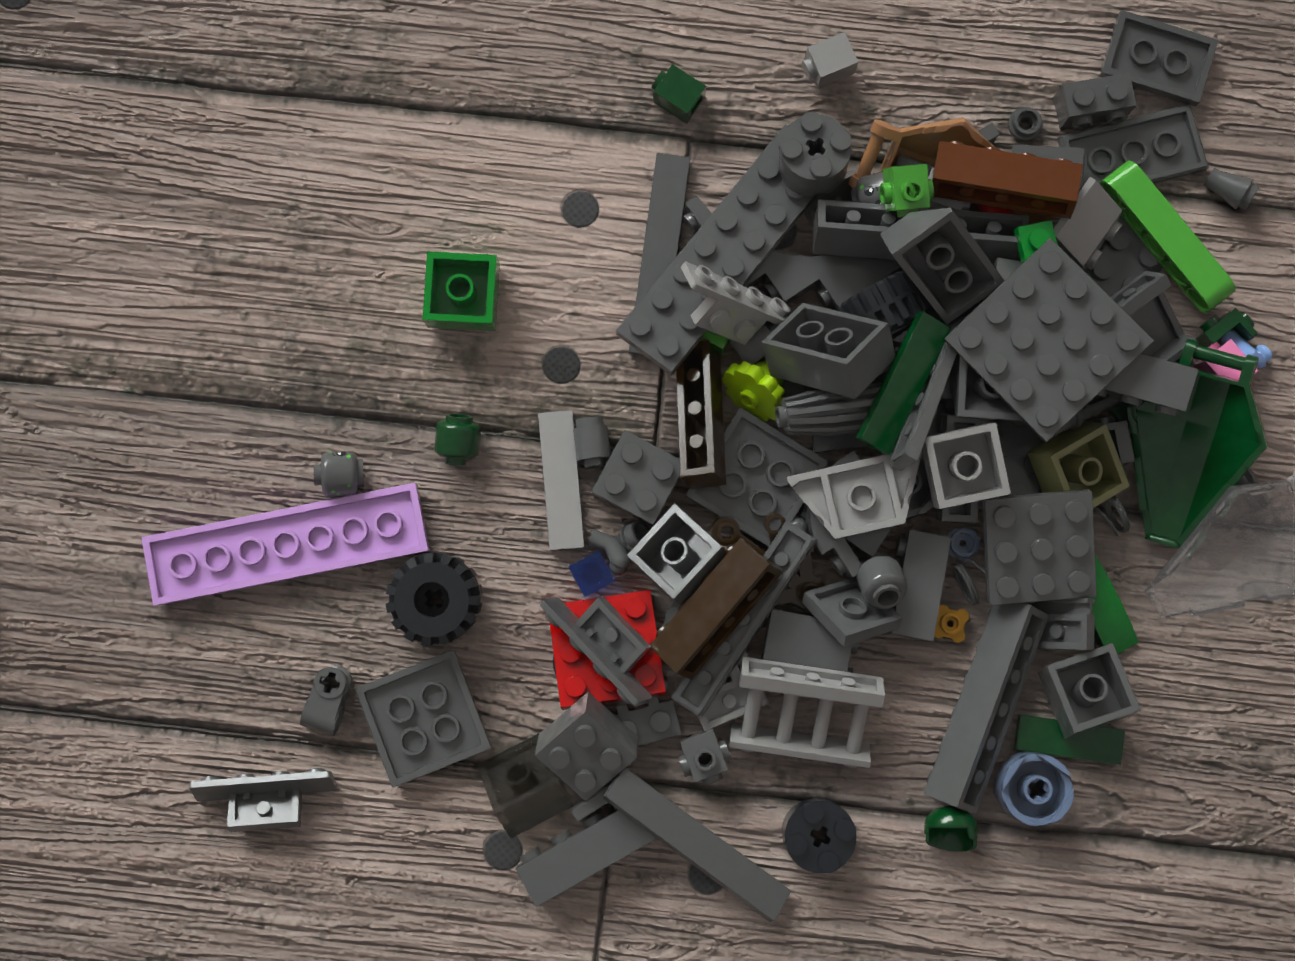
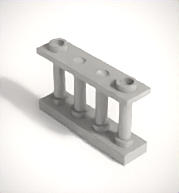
(811, 682)

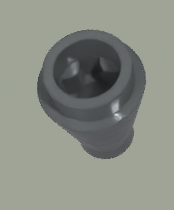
(1232, 188)

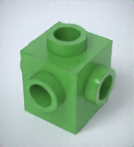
(906, 189)

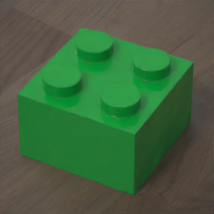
(461, 291)

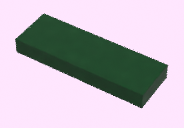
(1046, 737)

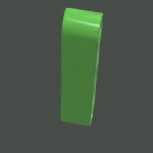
(1168, 237)

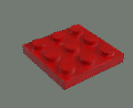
(576, 670)

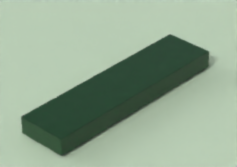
(903, 383)

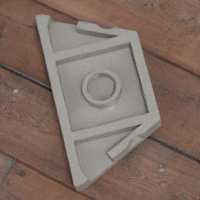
(857, 495)

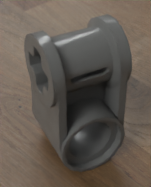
(326, 706)

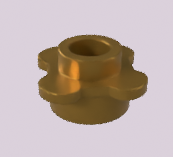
(955, 632)

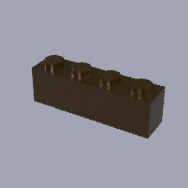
(701, 418)
(715, 608)

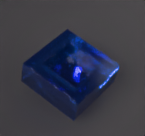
(591, 574)

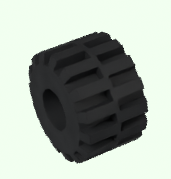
(411, 597)

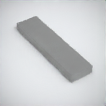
(561, 480)

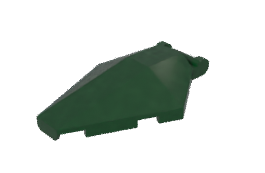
(1195, 457)

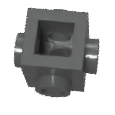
(704, 743)

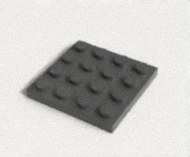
(1048, 340)

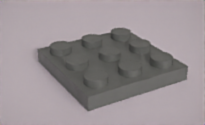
(756, 476)
(1039, 547)
(423, 718)

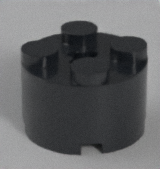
(823, 855)

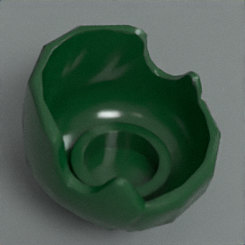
(951, 829)

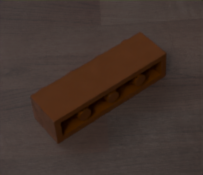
(1006, 179)

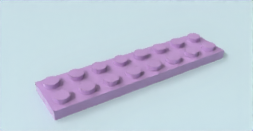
(285, 544)

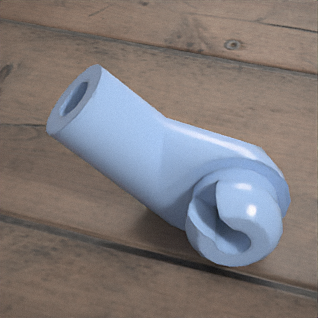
(1261, 350)

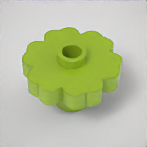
(754, 389)

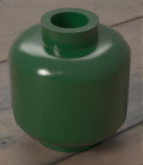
(457, 438)

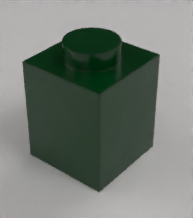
(678, 93)

